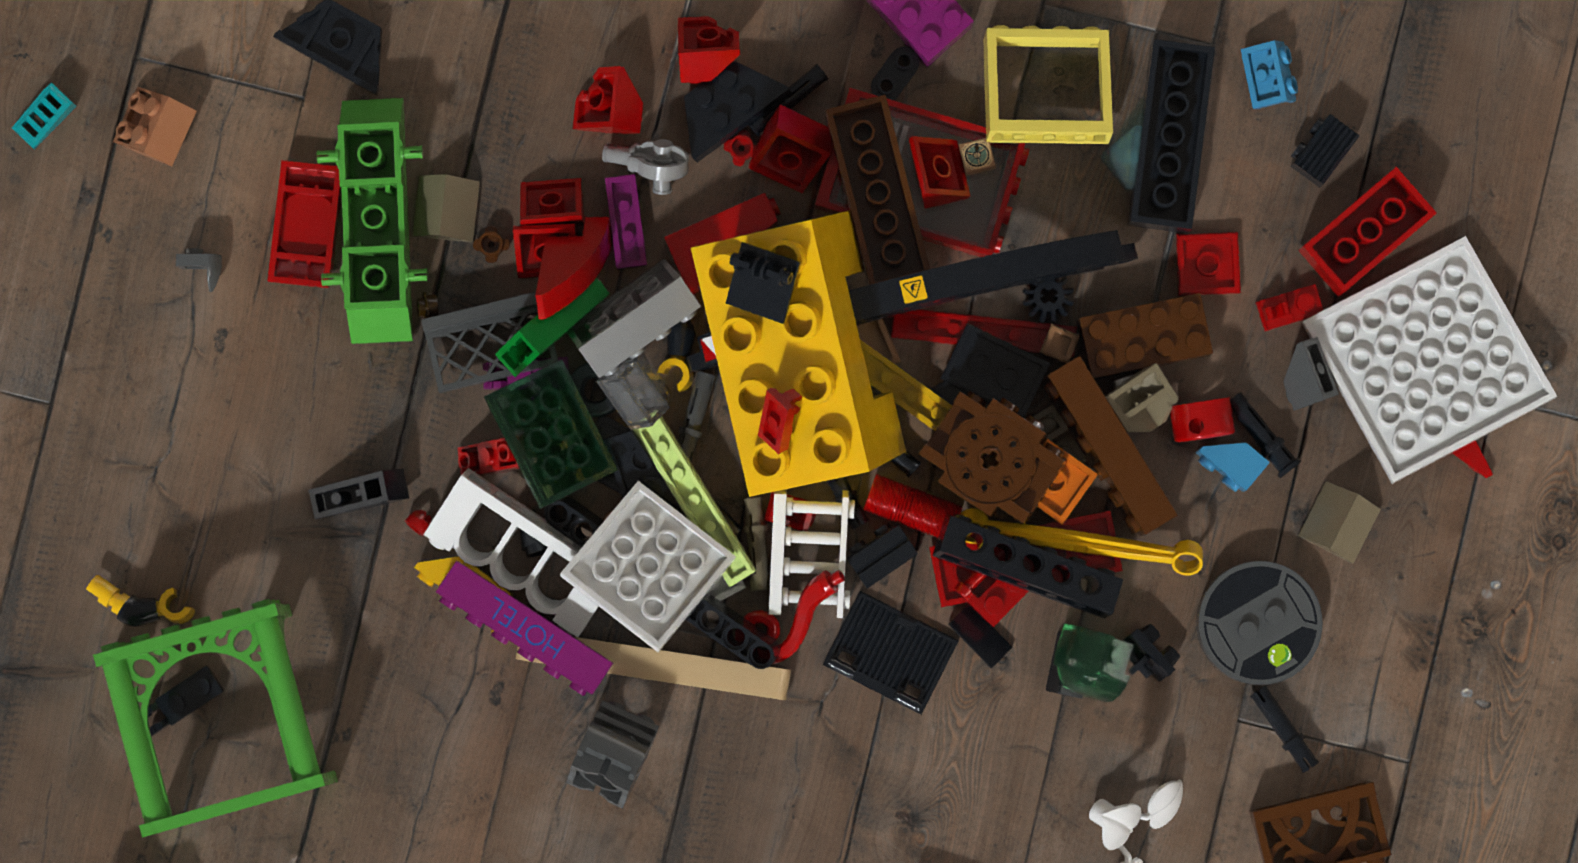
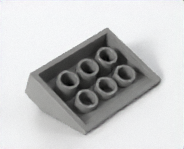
(633, 318)

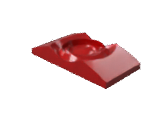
(305, 224)

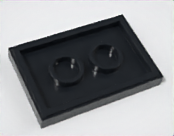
(995, 369)

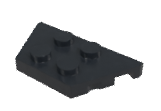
(338, 42)
(728, 105)

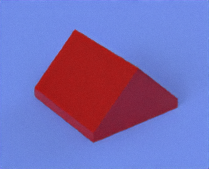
(939, 170)
(552, 202)
(530, 242)

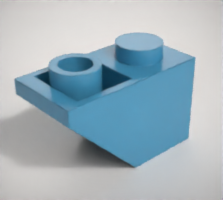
(1236, 462)

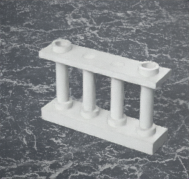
(784, 536)

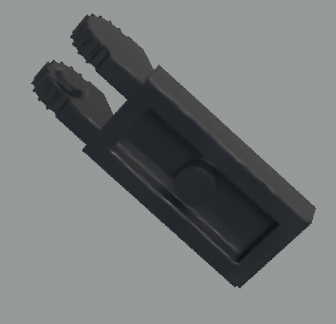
(185, 698)

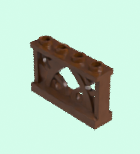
(1349, 801)

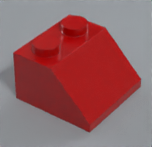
(791, 149)

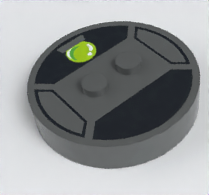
(1259, 623)

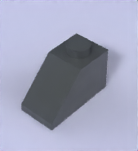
(1308, 376)

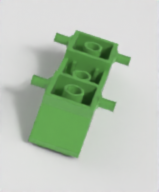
(375, 220)

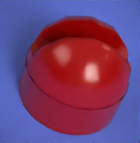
(418, 521)

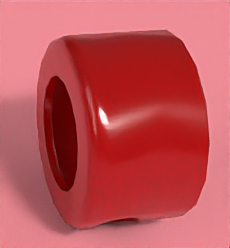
(1214, 414)

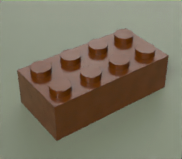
(1145, 335)

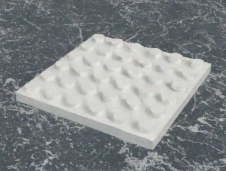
(1429, 359)

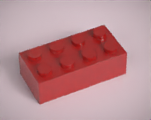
(1367, 231)

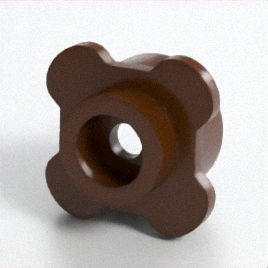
(482, 244)

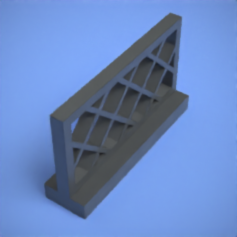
(476, 318)

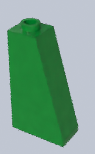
(541, 334)

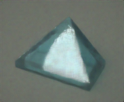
(1123, 156)

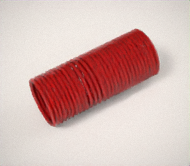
(911, 506)

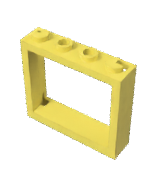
(1047, 130)

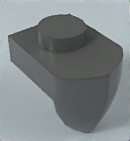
(196, 259)

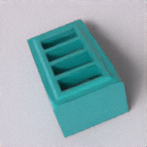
(42, 100)

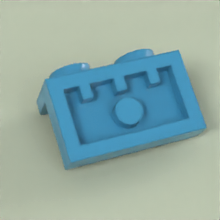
(1269, 74)

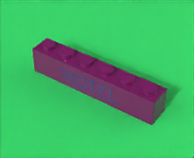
(524, 628)

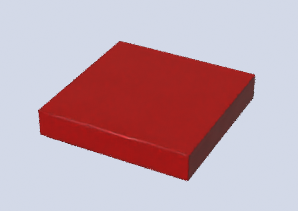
(1208, 264)

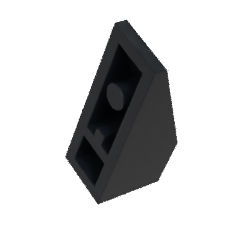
(359, 493)

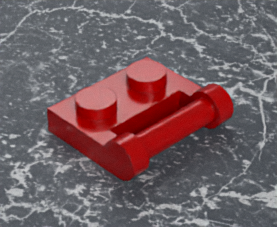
(996, 599)

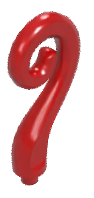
(813, 594)

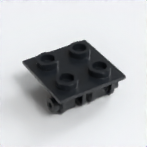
(762, 282)

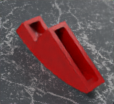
(571, 265)

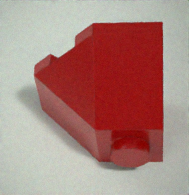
(705, 48)
(609, 104)

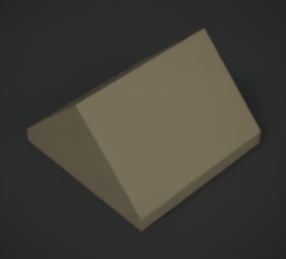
(446, 208)
(1339, 521)

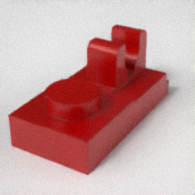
(1289, 307)
(778, 418)

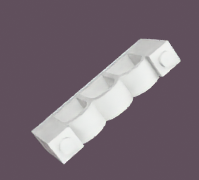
(450, 530)

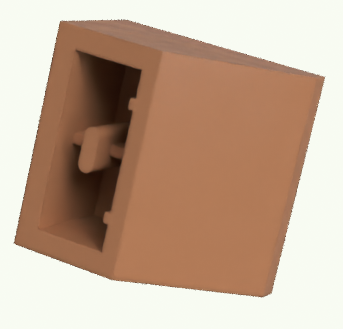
(154, 125)

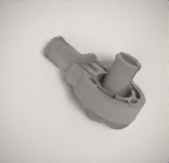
(652, 160)

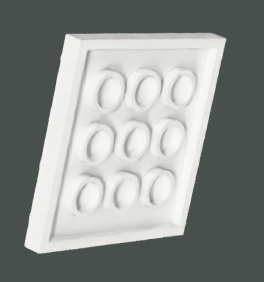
(648, 566)

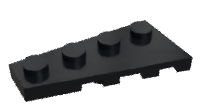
(636, 465)

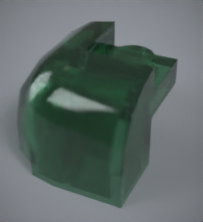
(1092, 663)

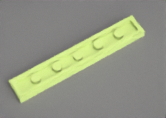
(693, 495)

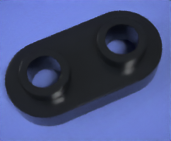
(895, 74)

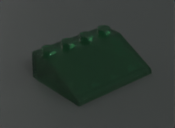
(550, 433)

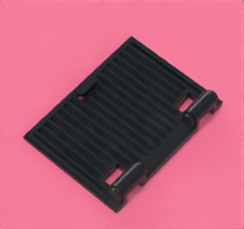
(891, 651)

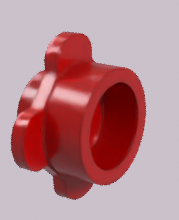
(732, 146)

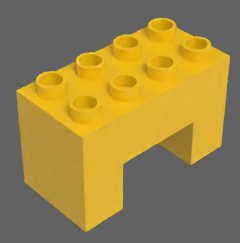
(815, 352)

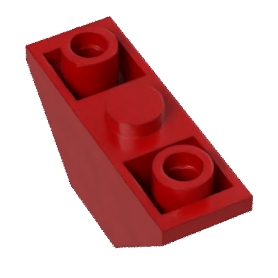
(487, 458)

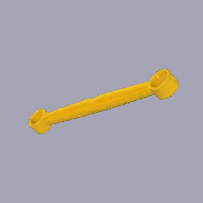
(1096, 543)

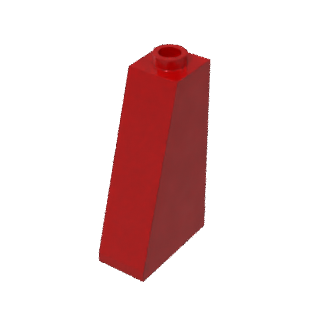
(742, 219)

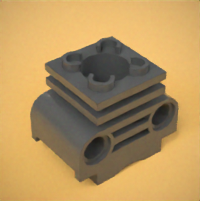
(613, 752)

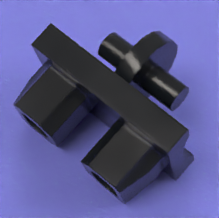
(1147, 657)

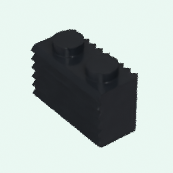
(1324, 150)

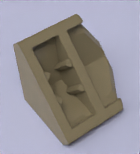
(1143, 400)

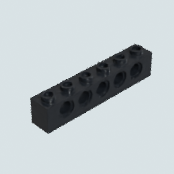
(952, 548)

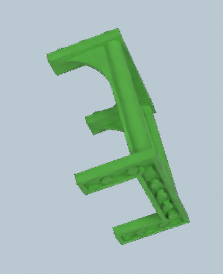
(267, 630)

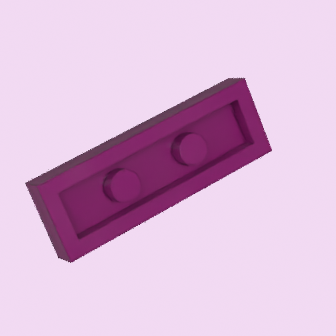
(626, 222)

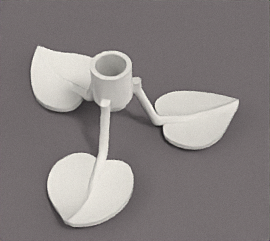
(1120, 820)

